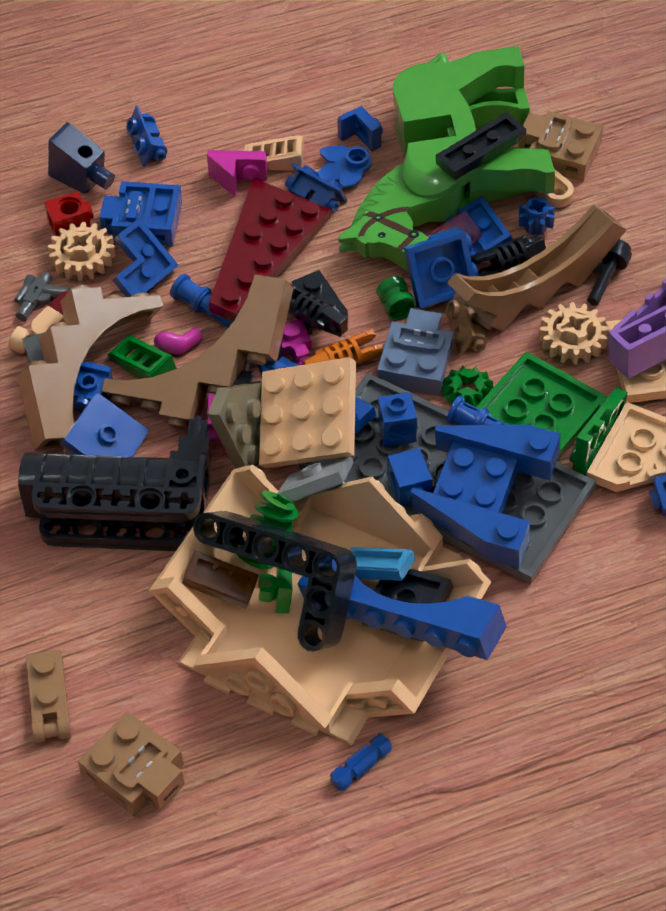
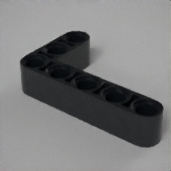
(288, 557)

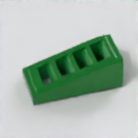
(138, 365)

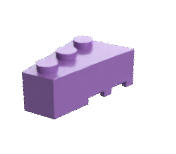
(640, 337)

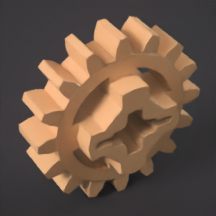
(81, 251)
(573, 333)

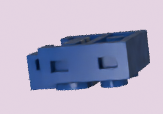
(153, 203)

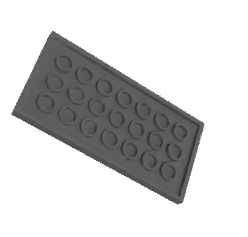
(546, 504)

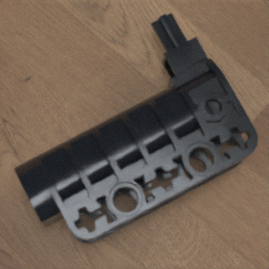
(119, 494)

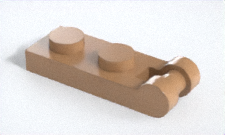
(48, 695)

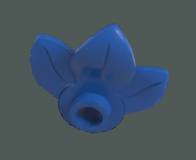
(345, 164)

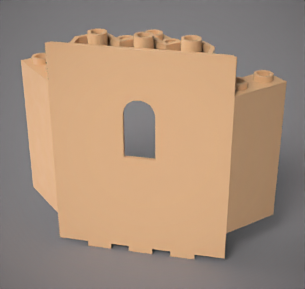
(259, 649)

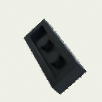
(480, 146)

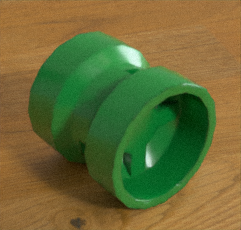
(395, 296)

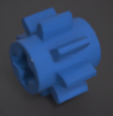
(536, 216)

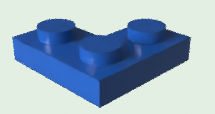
(149, 260)

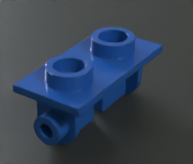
(145, 137)
(325, 191)

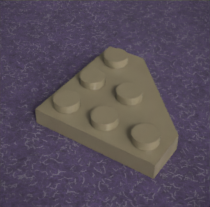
(237, 420)

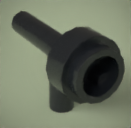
(615, 259)

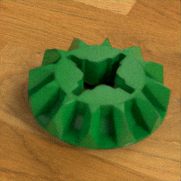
(453, 385)

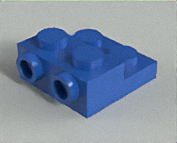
(435, 262)

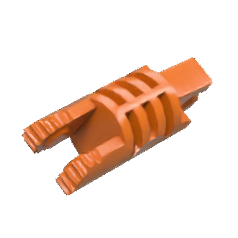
(349, 348)

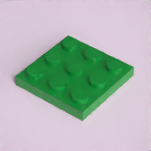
(543, 398)

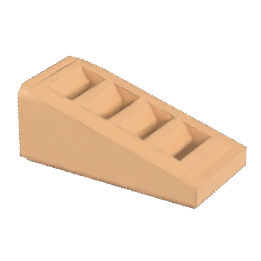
(282, 152)

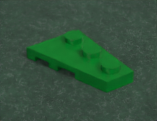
(596, 430)

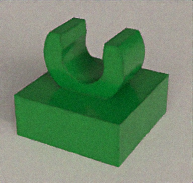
(277, 589)

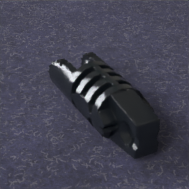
(508, 254)
(317, 312)

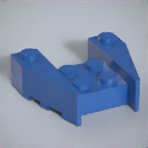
(478, 483)

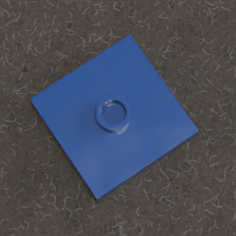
(104, 431)

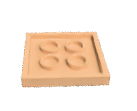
(308, 413)

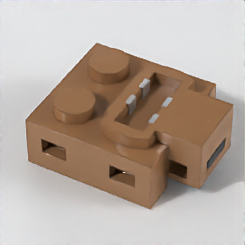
(568, 139)
(134, 765)

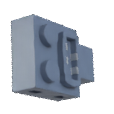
(417, 353)

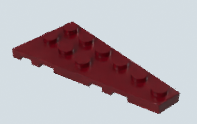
(265, 240)

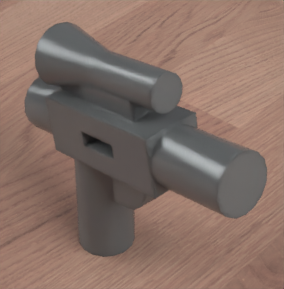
(36, 292)

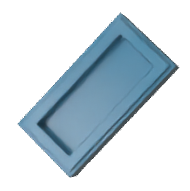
(382, 563)

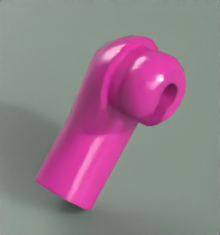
(176, 343)

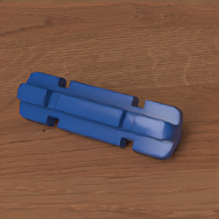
(360, 762)

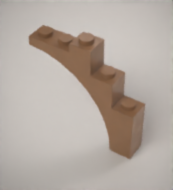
(569, 259)
(253, 335)
(50, 382)

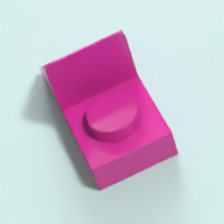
(230, 166)

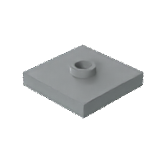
(316, 478)

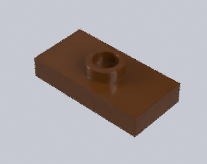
(220, 579)

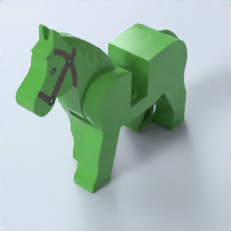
(433, 110)

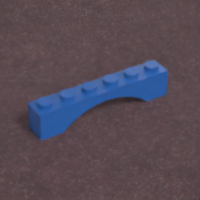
(459, 624)

